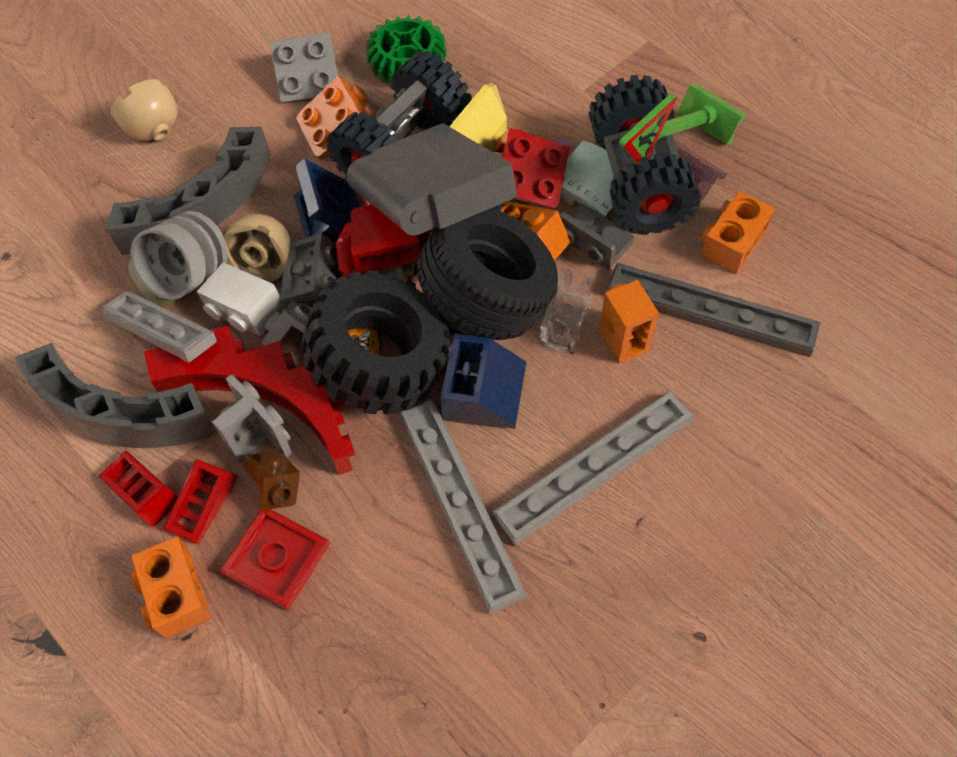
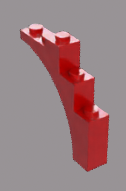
(272, 377)

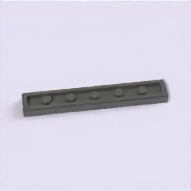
(723, 311)

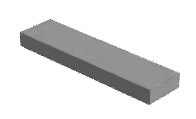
(159, 326)

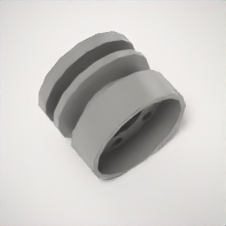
(178, 254)

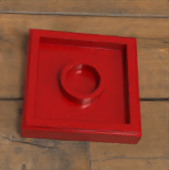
(275, 558)

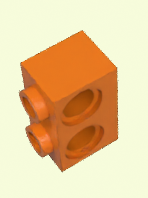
(736, 231)
(178, 583)

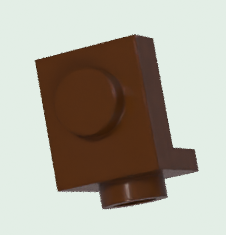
(275, 477)

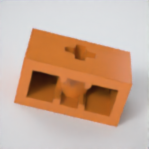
(628, 320)

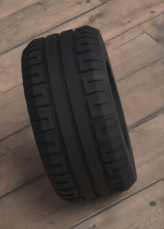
(488, 275)

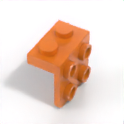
(329, 110)

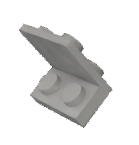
(303, 66)

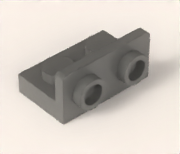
(596, 235)
(308, 269)

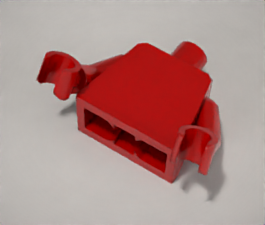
(375, 243)

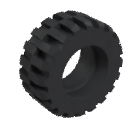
(359, 375)

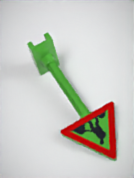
(696, 109)

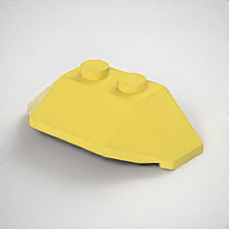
(483, 118)

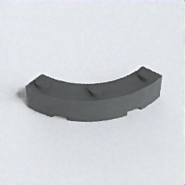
(211, 192)
(109, 417)

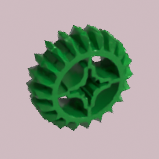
(398, 41)

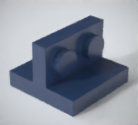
(323, 201)

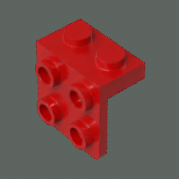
(536, 165)

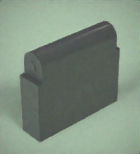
(432, 179)

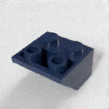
(482, 382)

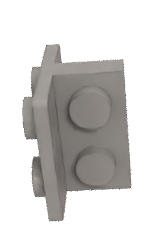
(248, 424)

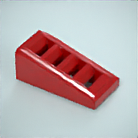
(193, 483)
(153, 503)

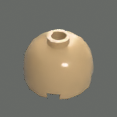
(147, 111)
(258, 246)

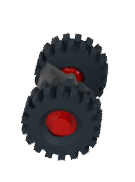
(424, 97)
(661, 186)

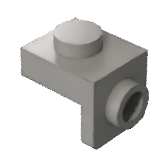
(278, 324)

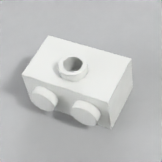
(240, 299)

